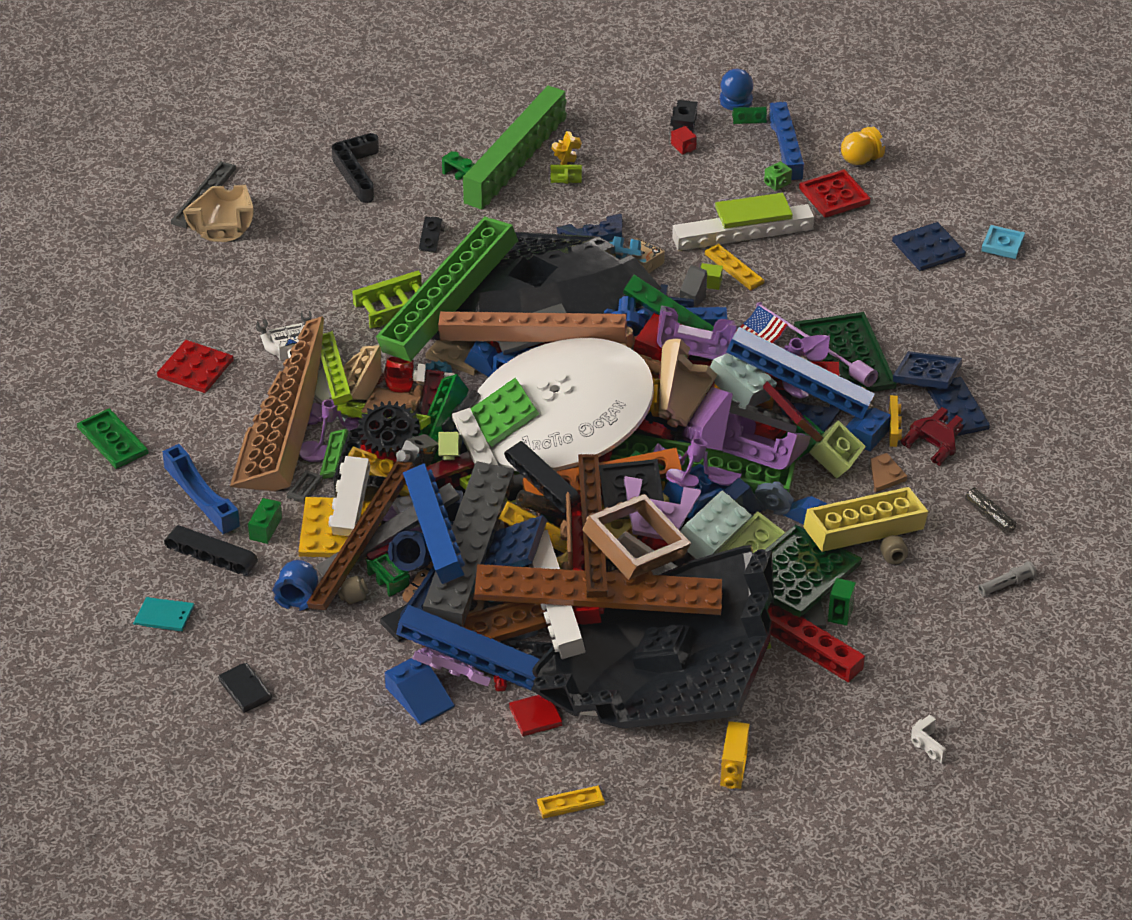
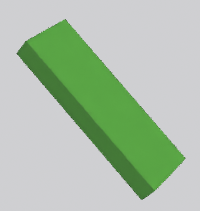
(333, 453)

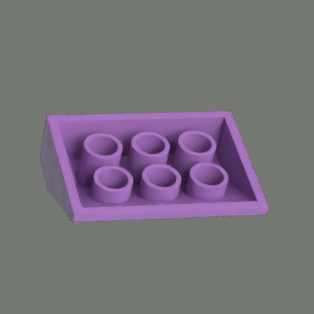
(710, 419)

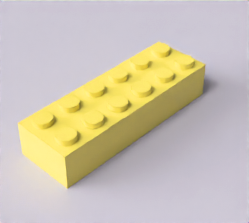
(865, 519)

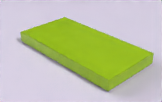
(753, 210)

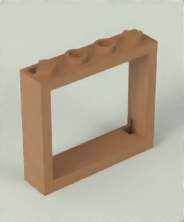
(616, 552)

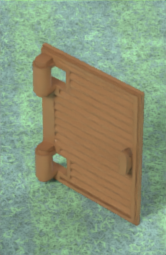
(384, 395)
(566, 534)

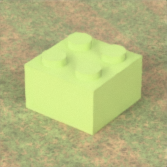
(837, 449)

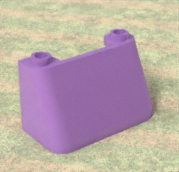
(701, 342)
(778, 454)

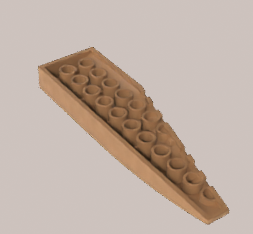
(276, 437)

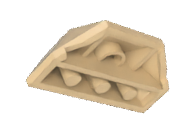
(363, 372)

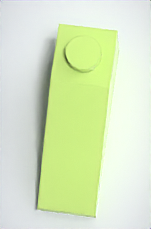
(449, 445)

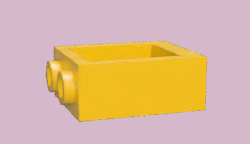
(734, 755)

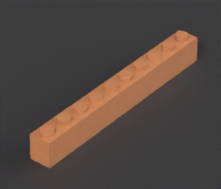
(530, 326)

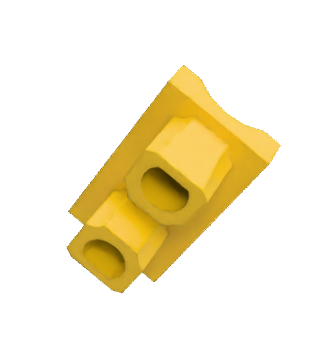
(564, 147)

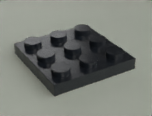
(613, 477)

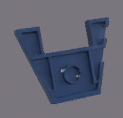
(606, 229)
(819, 415)

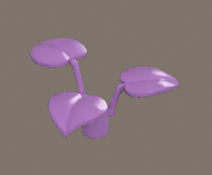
(815, 349)
(327, 412)
(697, 452)

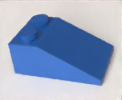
(708, 490)
(418, 690)

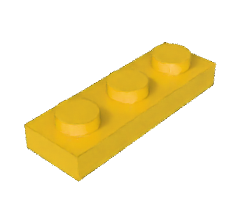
(895, 422)

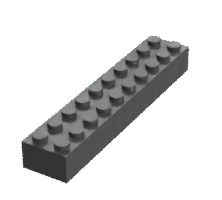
(474, 533)

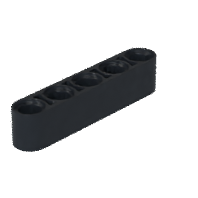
(541, 475)
(211, 550)

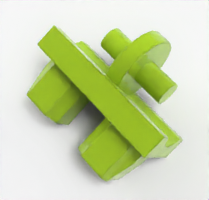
(566, 174)

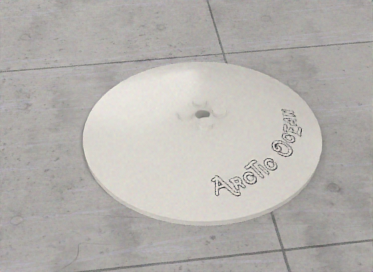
(598, 403)

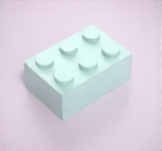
(742, 380)

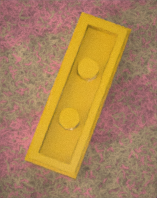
(570, 802)

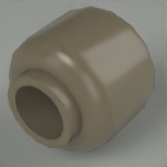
(894, 549)
(353, 590)

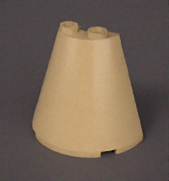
(221, 213)
(681, 384)

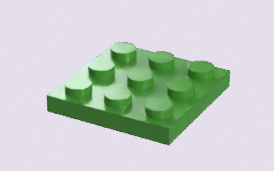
(504, 412)

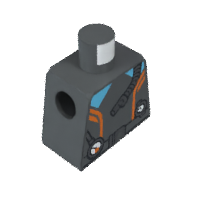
(418, 450)

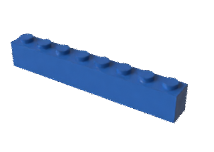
(800, 373)
(434, 524)
(467, 646)

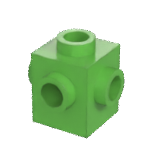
(777, 176)

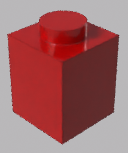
(683, 140)

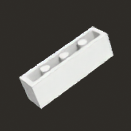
(350, 495)

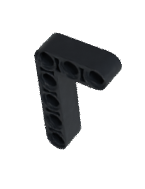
(345, 158)
(373, 483)

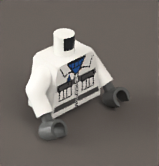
(282, 339)

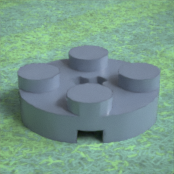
(774, 497)

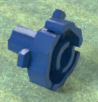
(635, 320)

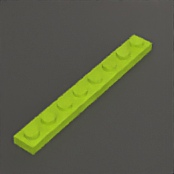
(334, 370)

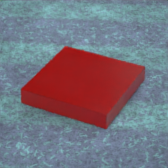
(534, 715)

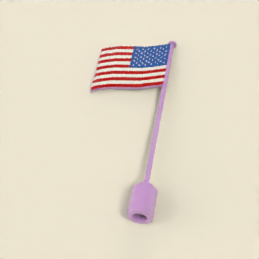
(771, 327)

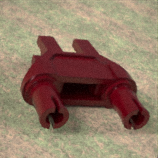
(937, 433)

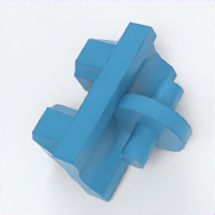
(635, 247)

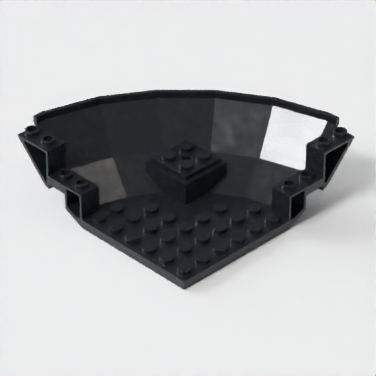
(553, 271)
(670, 664)

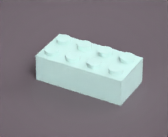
(714, 525)

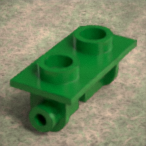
(749, 115)

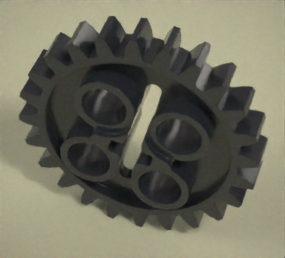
(385, 433)

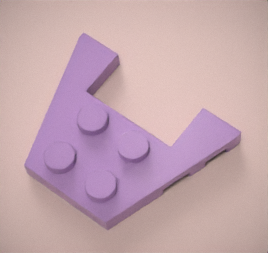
(674, 512)
(455, 667)

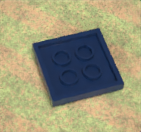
(928, 246)
(927, 370)
(516, 543)

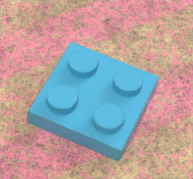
(1003, 242)

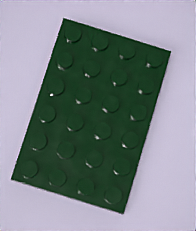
(852, 340)
(804, 572)

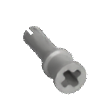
(1015, 576)

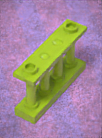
(381, 292)

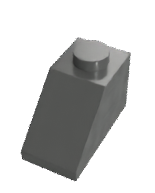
(694, 285)

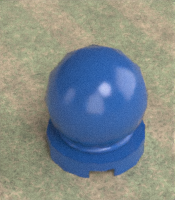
(736, 89)
(295, 584)

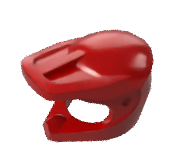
(399, 374)

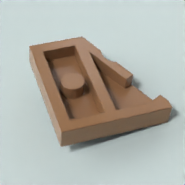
(885, 472)

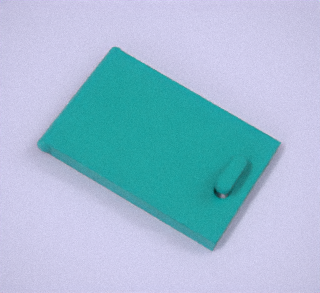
(164, 614)

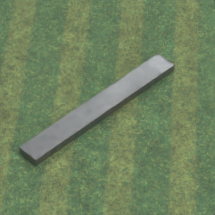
(386, 532)

